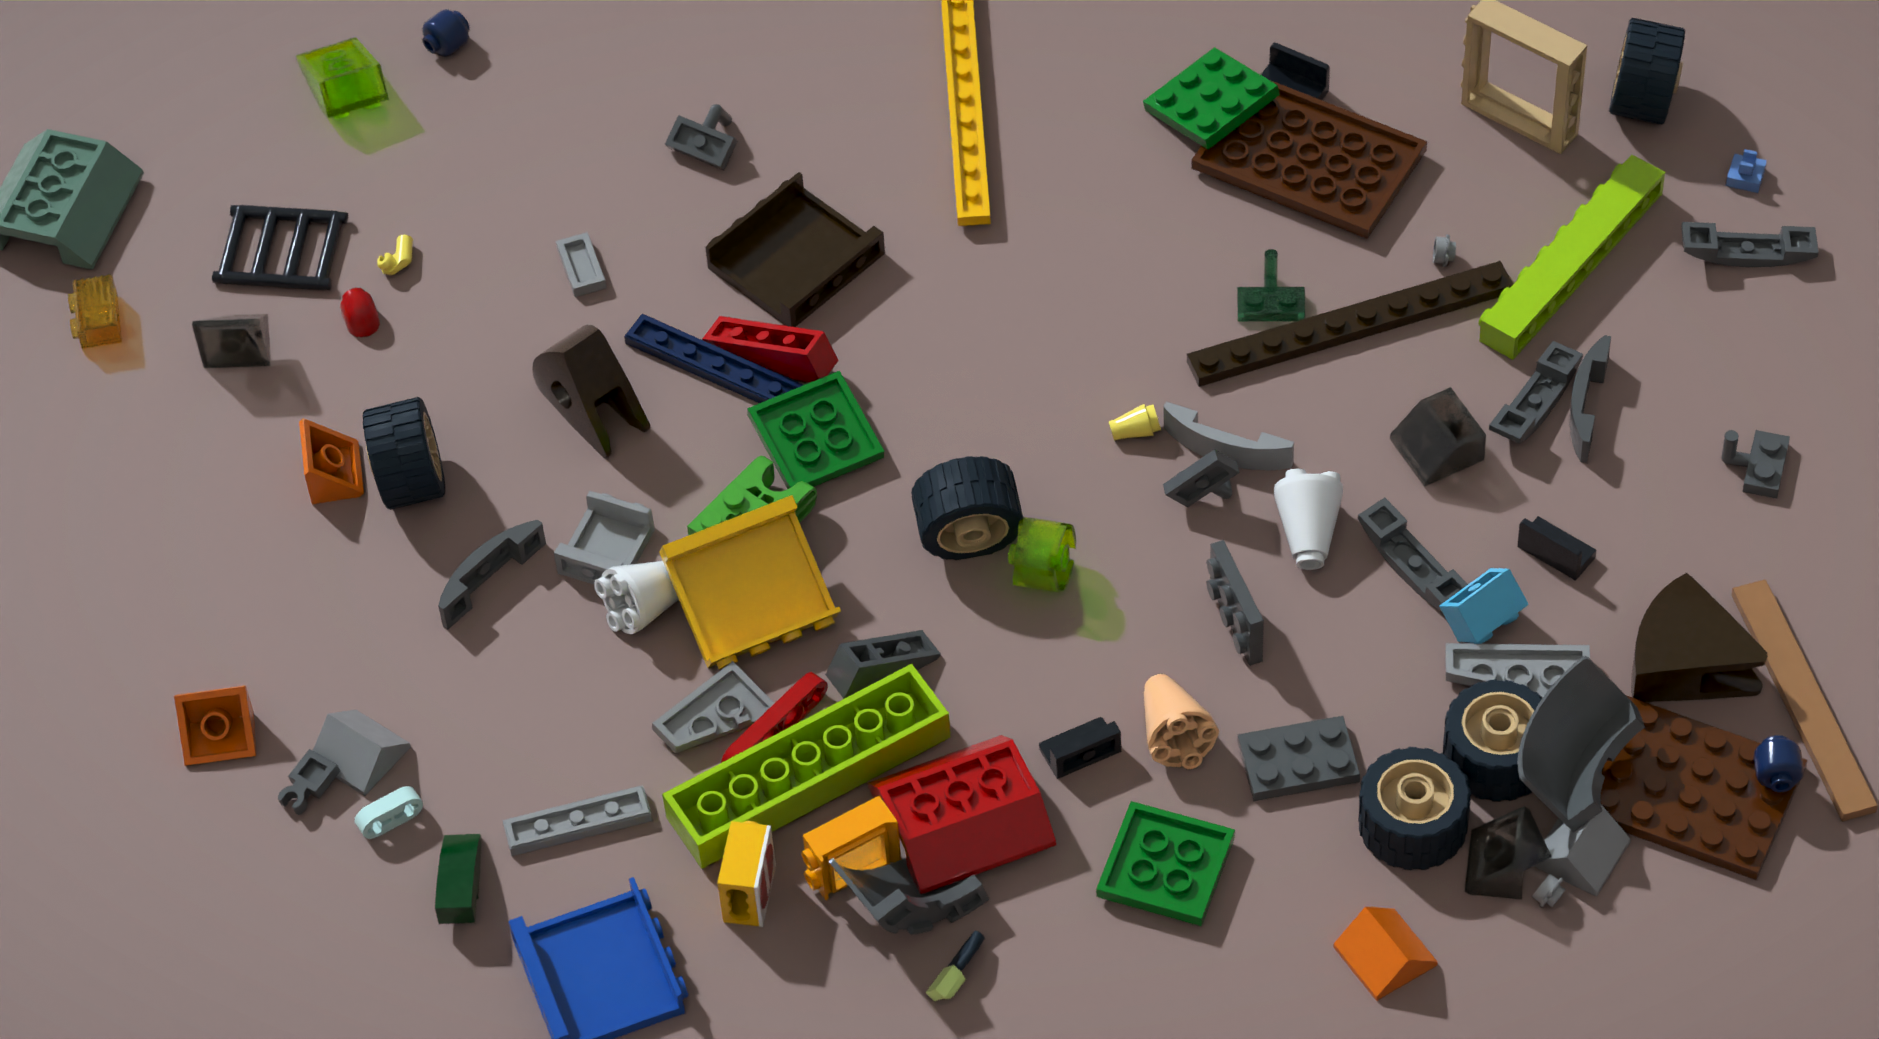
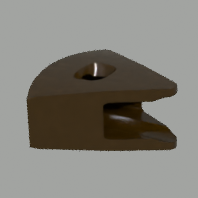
(582, 375)
(1693, 649)

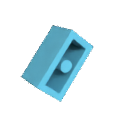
(1484, 606)

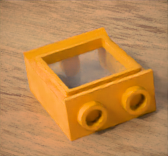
(856, 840)

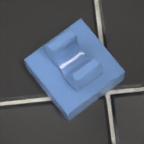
(1746, 171)

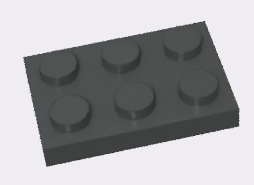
(1236, 603)
(1298, 758)

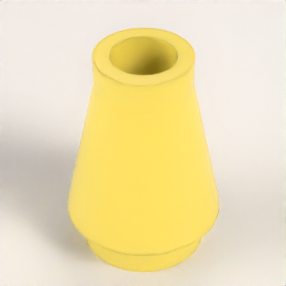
(1136, 423)

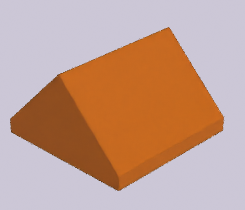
(330, 463)
(216, 725)
(1383, 951)

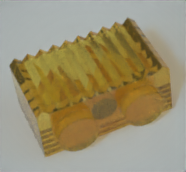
(96, 311)

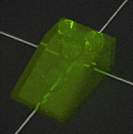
(343, 78)

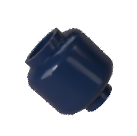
(445, 32)
(1778, 763)

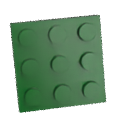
(1211, 98)
(815, 432)
(1165, 863)

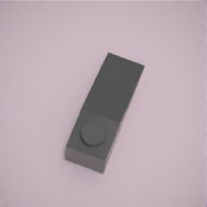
(870, 660)

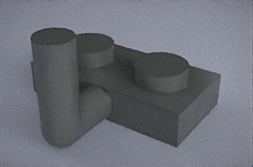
(703, 140)
(1763, 464)
(1206, 475)

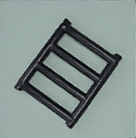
(289, 278)

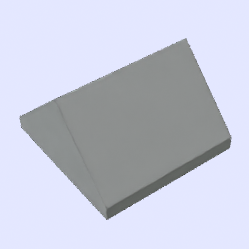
(359, 748)
(1586, 855)

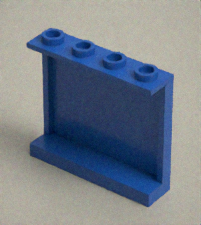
(601, 968)

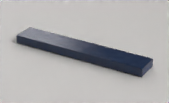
(707, 360)

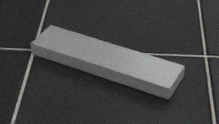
(577, 820)

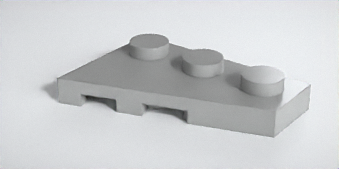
(713, 710)

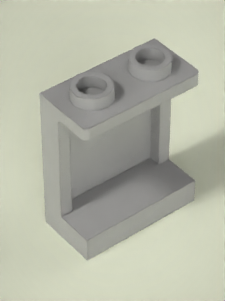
(606, 537)

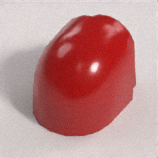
(359, 312)

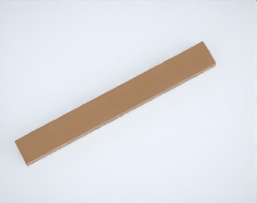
(1805, 701)

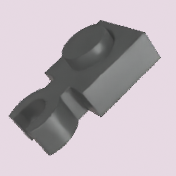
(309, 777)

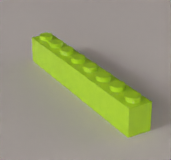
(1571, 256)

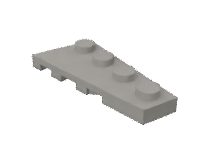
(1523, 663)

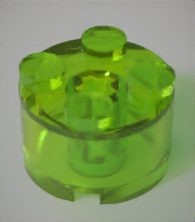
(1042, 554)

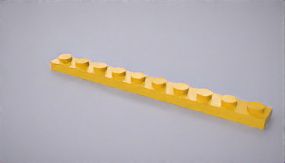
(965, 113)

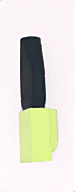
(951, 977)

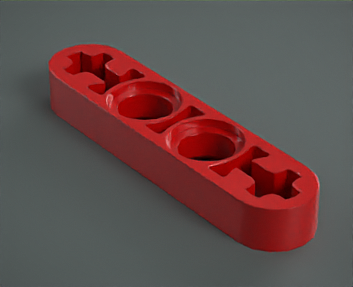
(782, 714)

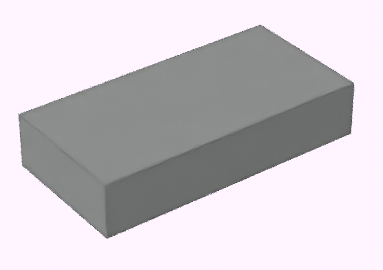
(581, 264)

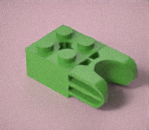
(752, 491)

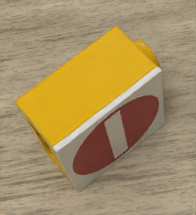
(746, 873)

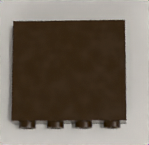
(792, 252)

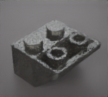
(1439, 437)

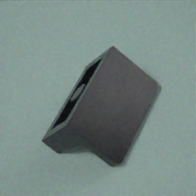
(1297, 71)
(1555, 547)
(1081, 746)

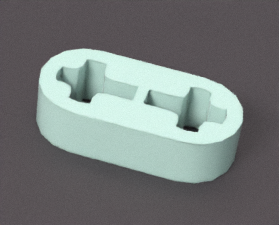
(388, 812)

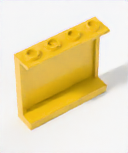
(749, 583)

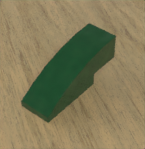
(458, 879)

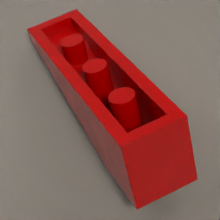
(780, 348)

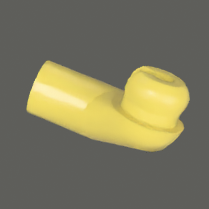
(394, 263)

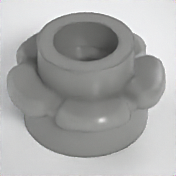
(1444, 250)
(1549, 891)

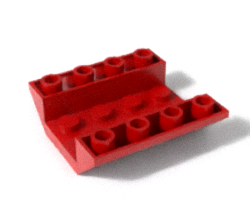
(966, 812)

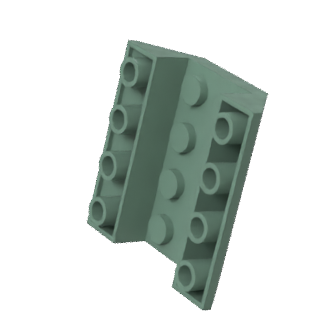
(67, 195)

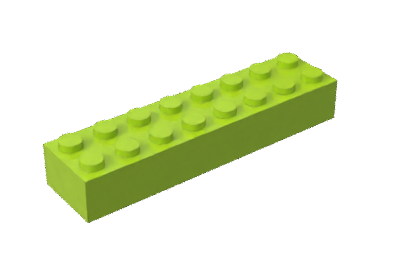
(809, 763)

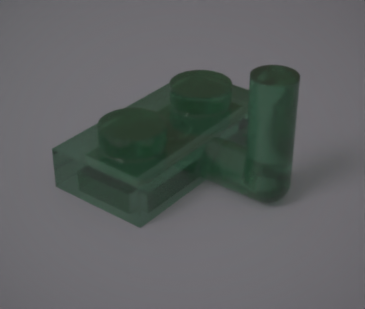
(1270, 301)

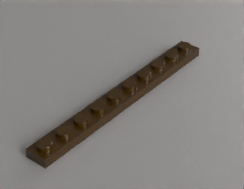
(1348, 323)

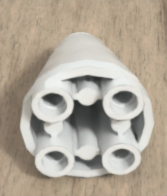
(1309, 514)
(635, 594)

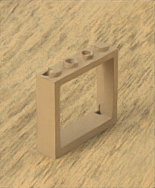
(1548, 129)

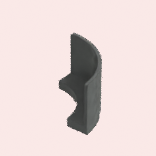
(1571, 738)
(897, 903)

